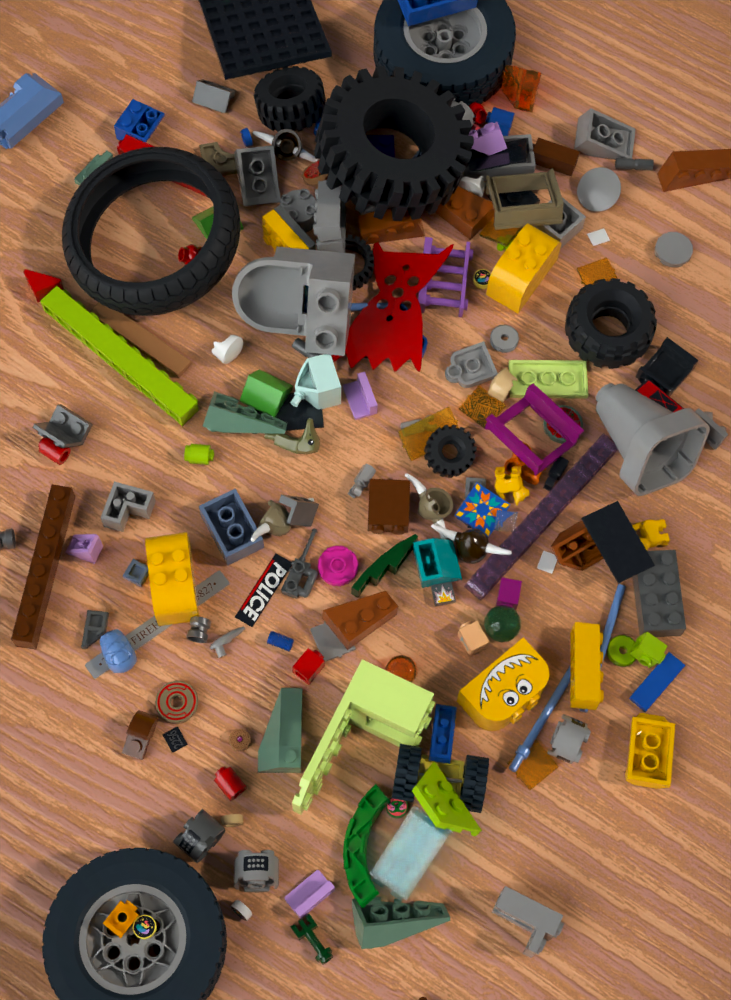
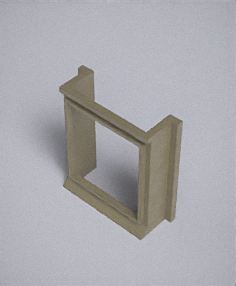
(520, 215)

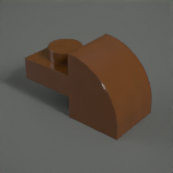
(139, 734)

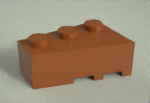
(385, 229)
(360, 617)

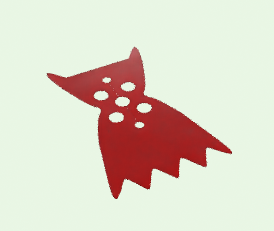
(402, 337)

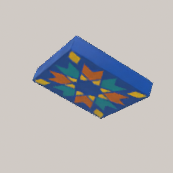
(480, 509)

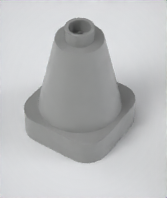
(653, 441)

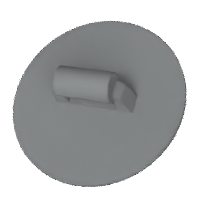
(599, 189)

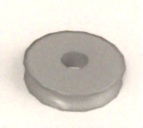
(504, 331)

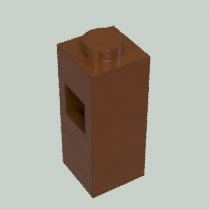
(555, 156)

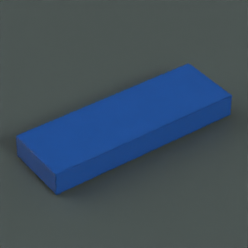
(657, 682)
(442, 733)

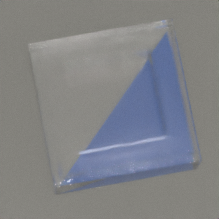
(505, 520)

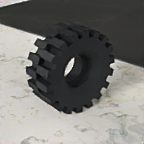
(464, 447)

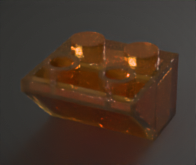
(521, 87)

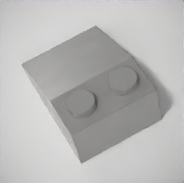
(603, 136)
(257, 175)

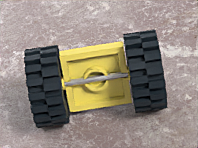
(466, 780)

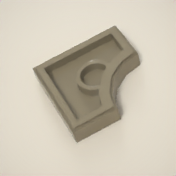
(221, 160)

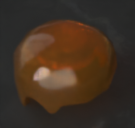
(403, 667)

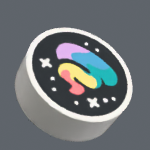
(241, 910)

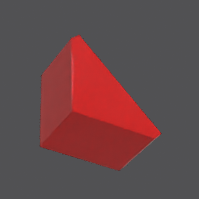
(41, 283)

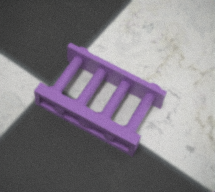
(462, 304)

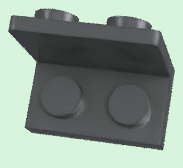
(65, 428)

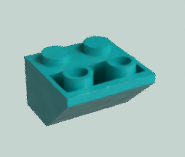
(436, 561)

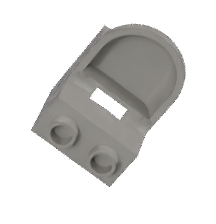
(272, 296)

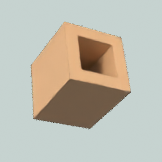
(473, 638)

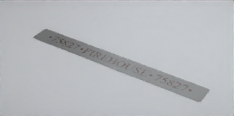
(150, 628)

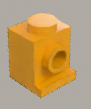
(114, 924)

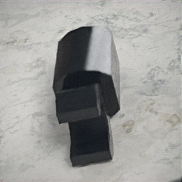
(556, 472)

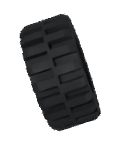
(290, 99)

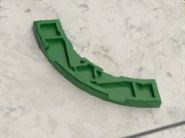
(356, 845)

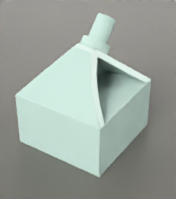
(318, 383)

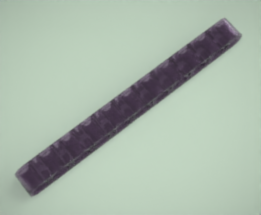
(542, 516)

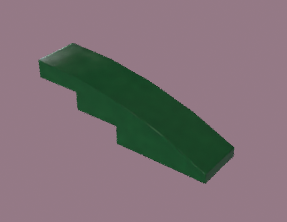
(389, 561)

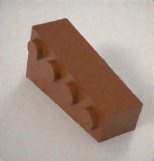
(694, 168)
(466, 212)

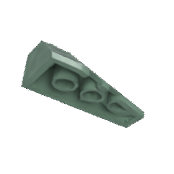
(230, 417)
(388, 922)

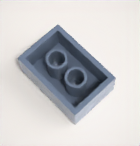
(231, 526)

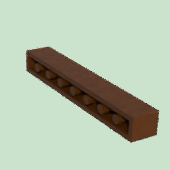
(43, 567)

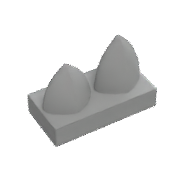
(717, 433)

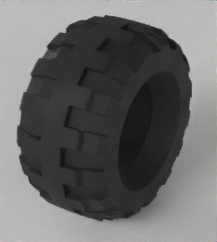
(617, 301)

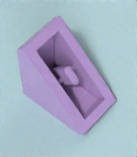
(85, 547)

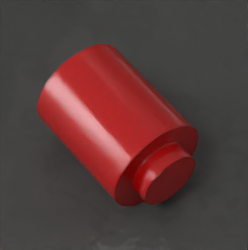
(53, 452)
(229, 783)

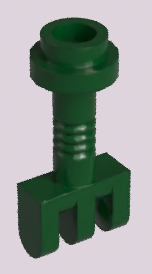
(324, 955)

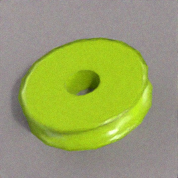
(614, 654)

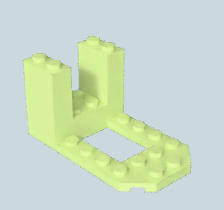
(376, 704)

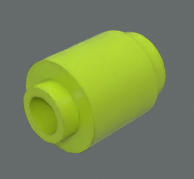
(198, 454)

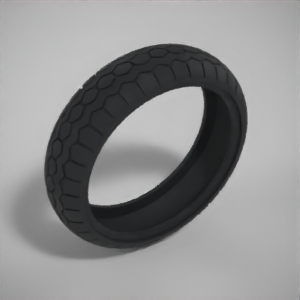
(115, 179)

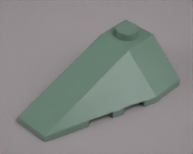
(283, 736)

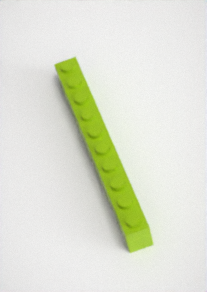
(120, 355)

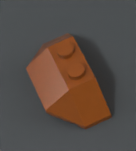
(576, 548)

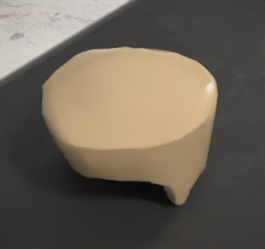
(501, 385)

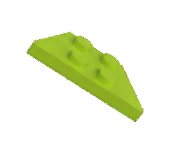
(443, 803)

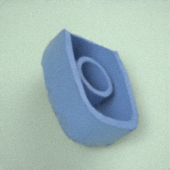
(117, 651)

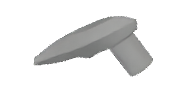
(218, 644)

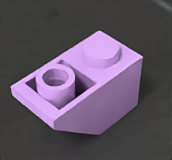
(488, 139)

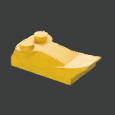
(650, 751)

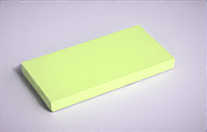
(552, 377)

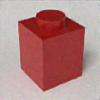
(309, 665)

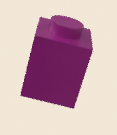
(509, 592)

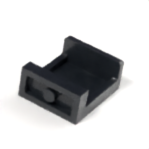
(668, 367)

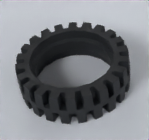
(368, 255)

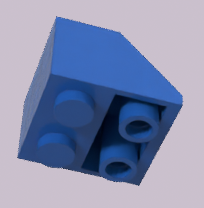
(138, 121)

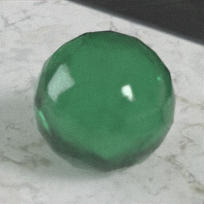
(502, 623)

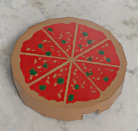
(312, 175)

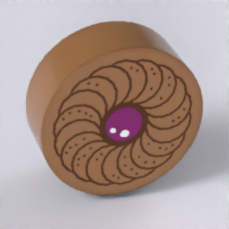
(239, 740)

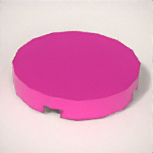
(338, 565)

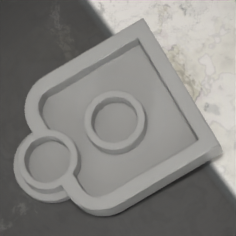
(471, 366)

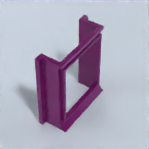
(547, 411)

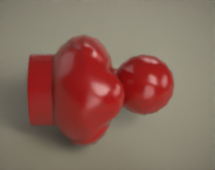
(479, 112)
(187, 253)

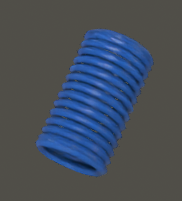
(284, 643)

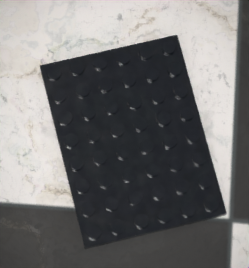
(263, 34)

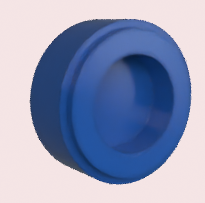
(246, 137)

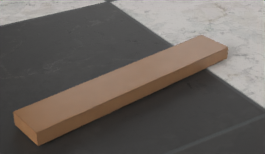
(143, 339)

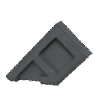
(95, 627)

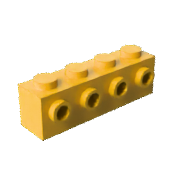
(585, 666)

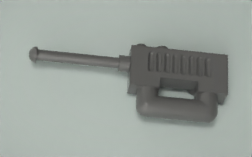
(298, 569)

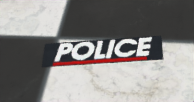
(263, 590)

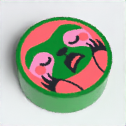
(397, 808)

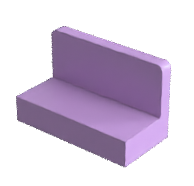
(360, 397)
(309, 894)

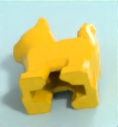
(510, 483)
(650, 533)

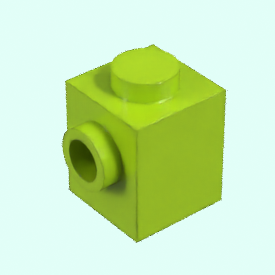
(648, 650)

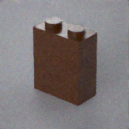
(388, 506)

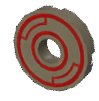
(171, 691)

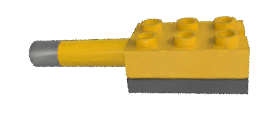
(283, 231)

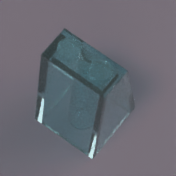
(409, 854)

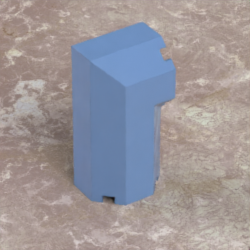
(26, 108)

